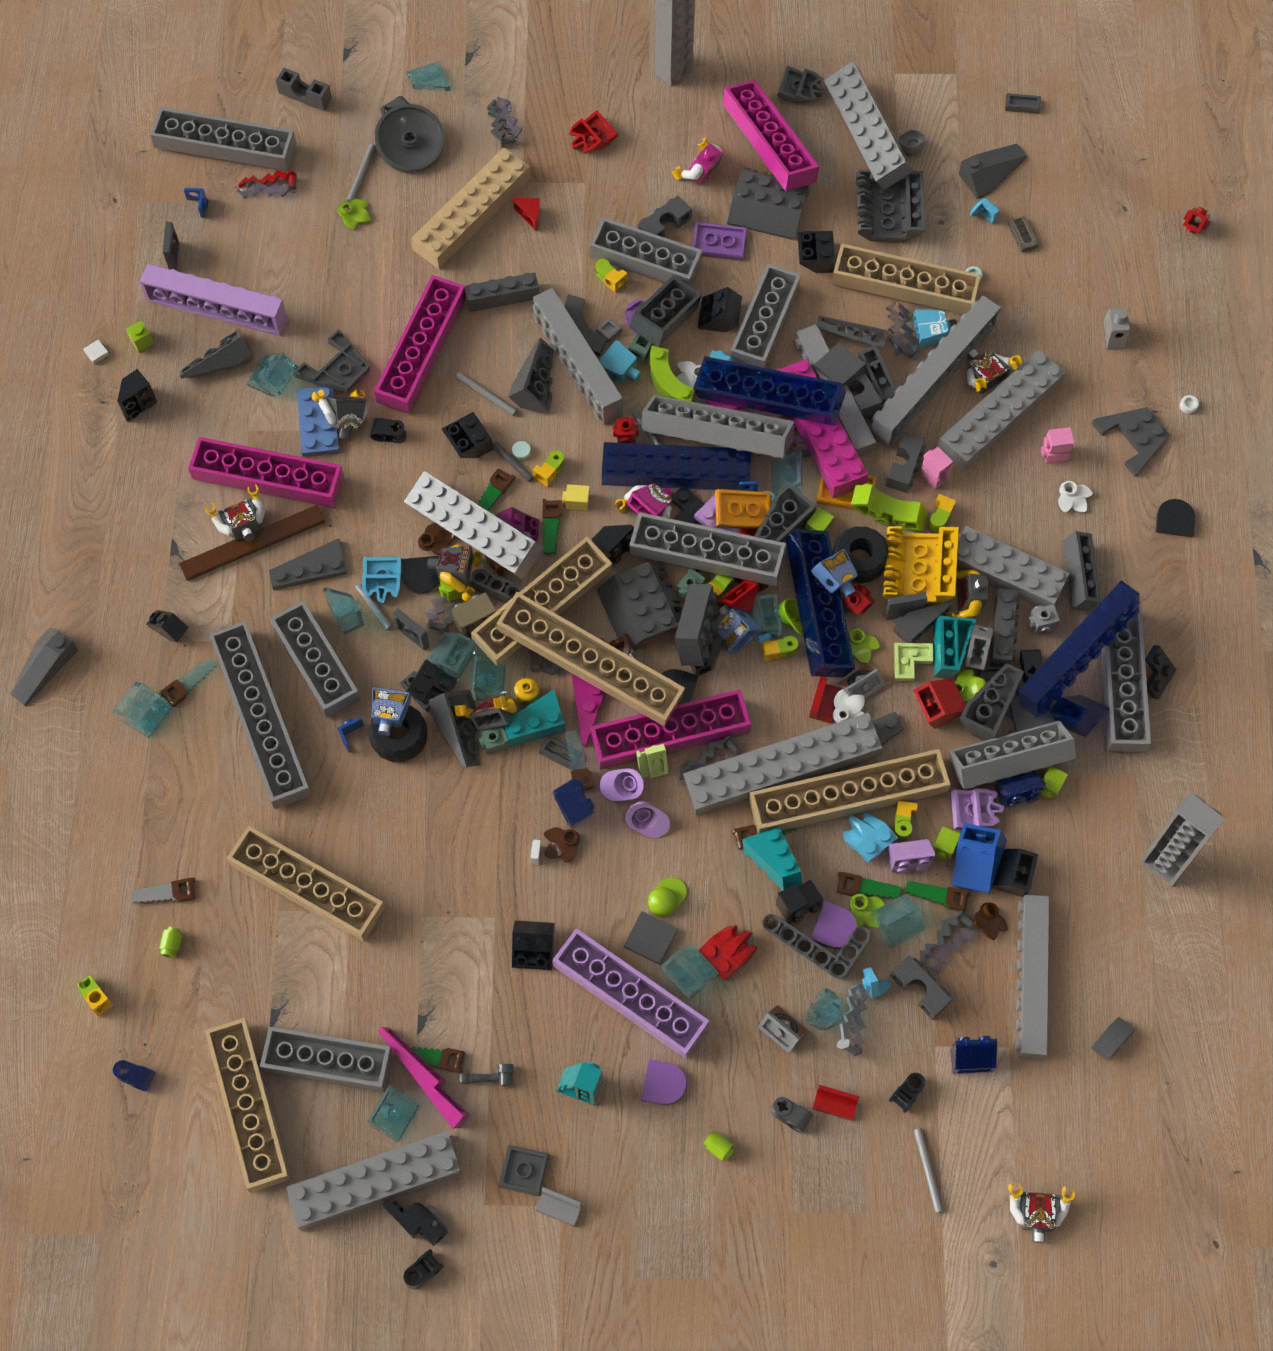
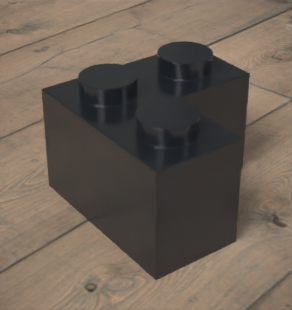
(798, 901)

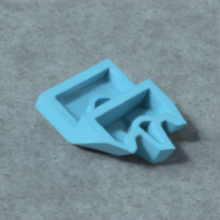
(381, 576)
(868, 836)

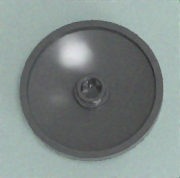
(409, 138)

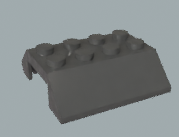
(765, 206)
(890, 213)
(641, 603)

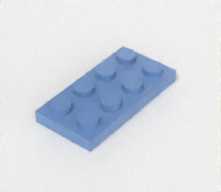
(315, 431)

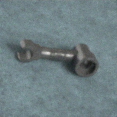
(502, 1076)

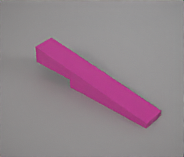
(427, 1078)

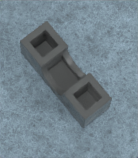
(315, 95)
(674, 211)
(868, 400)
(901, 475)
(910, 973)

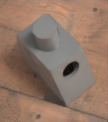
(1116, 322)
(979, 642)

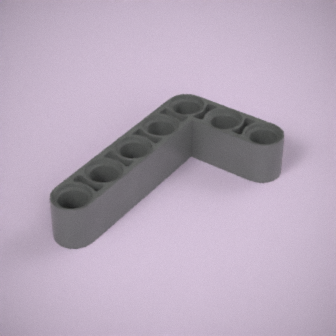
(492, 580)
(815, 948)

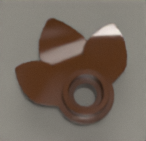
(438, 538)
(559, 845)
(990, 920)

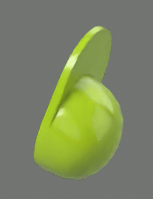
(790, 614)
(667, 897)

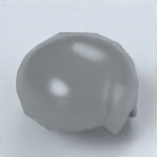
(912, 141)

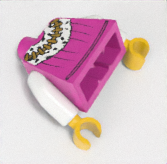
(702, 164)
(647, 500)

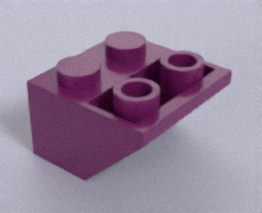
(521, 522)

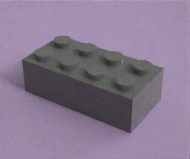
(665, 310)
(697, 624)

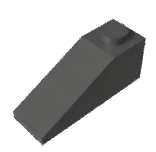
(878, 372)
(918, 622)

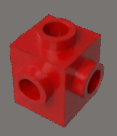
(1191, 223)
(625, 430)
(859, 601)

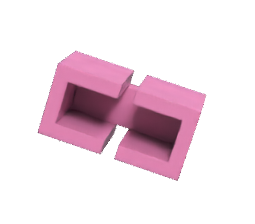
(1057, 445)
(936, 467)

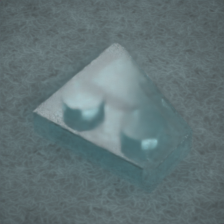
(428, 77)

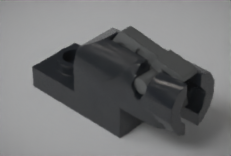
(418, 1219)

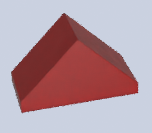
(528, 209)
(742, 596)

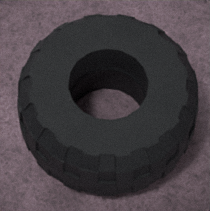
(869, 541)
(405, 748)

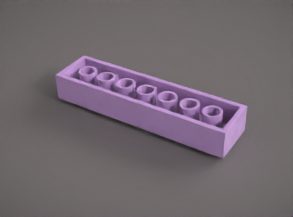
(213, 299)
(630, 993)

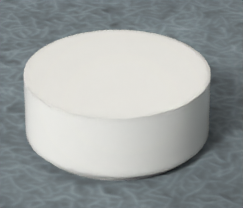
(1189, 404)

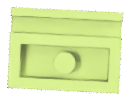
(652, 761)

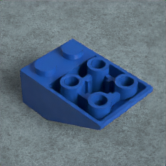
(978, 857)

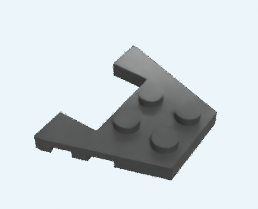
(341, 371)
(1140, 429)

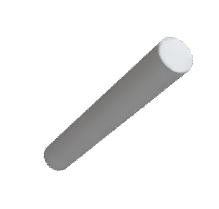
(374, 607)

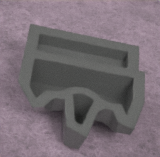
(799, 85)

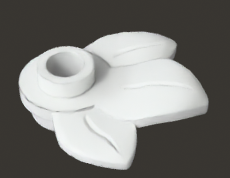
(688, 372)
(1075, 498)
(849, 705)

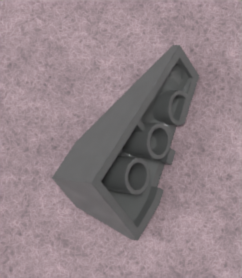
(230, 352)
(533, 381)
(788, 512)

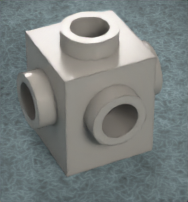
(1043, 619)

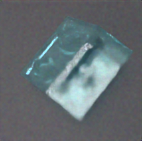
(272, 374)
(767, 615)
(453, 653)
(142, 709)
(689, 971)

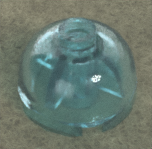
(826, 1011)

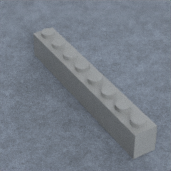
(813, 349)
(1033, 977)

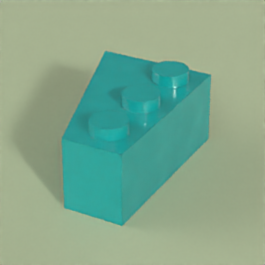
(950, 644)
(536, 721)
(774, 857)
(582, 1082)

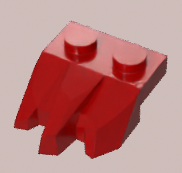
(592, 133)
(728, 950)

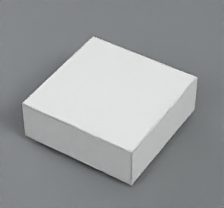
(96, 352)
(535, 852)

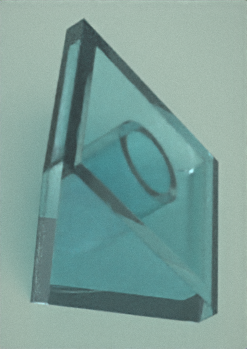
(787, 470)
(486, 678)
(898, 920)
(393, 1114)

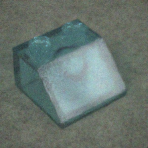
(345, 610)

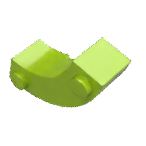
(663, 378)
(888, 509)

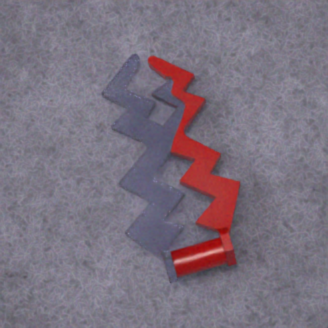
(261, 184)

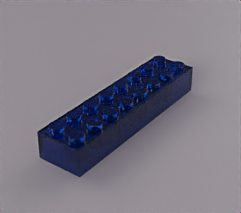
(769, 390)
(675, 466)
(819, 610)
(1079, 649)

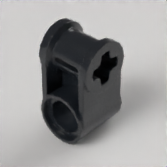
(387, 430)
(1030, 662)
(905, 1094)
(423, 1269)

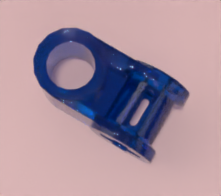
(137, 1076)

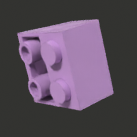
(910, 856)

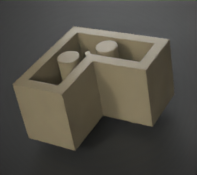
(472, 613)

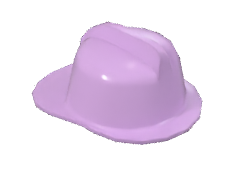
(622, 784)
(647, 820)

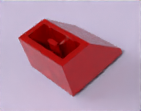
(940, 701)

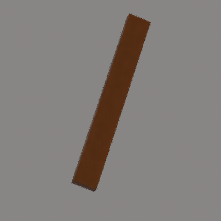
(264, 538)

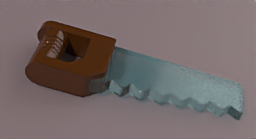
(187, 682)
(577, 760)

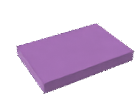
(720, 240)

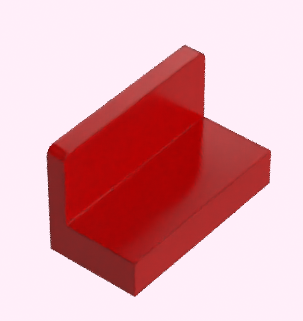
(823, 703)
(835, 1102)

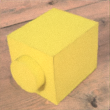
(576, 497)

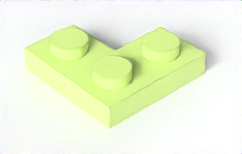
(909, 654)

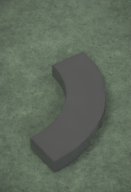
(574, 306)

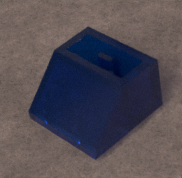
(1078, 713)
(1019, 789)
(573, 802)
(974, 1055)

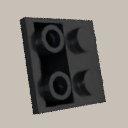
(816, 251)
(720, 310)
(135, 395)
(468, 437)
(614, 541)
(1015, 872)
(533, 945)

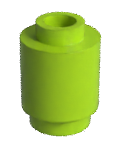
(170, 942)
(719, 1146)

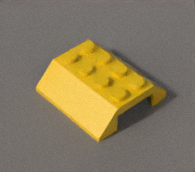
(921, 564)

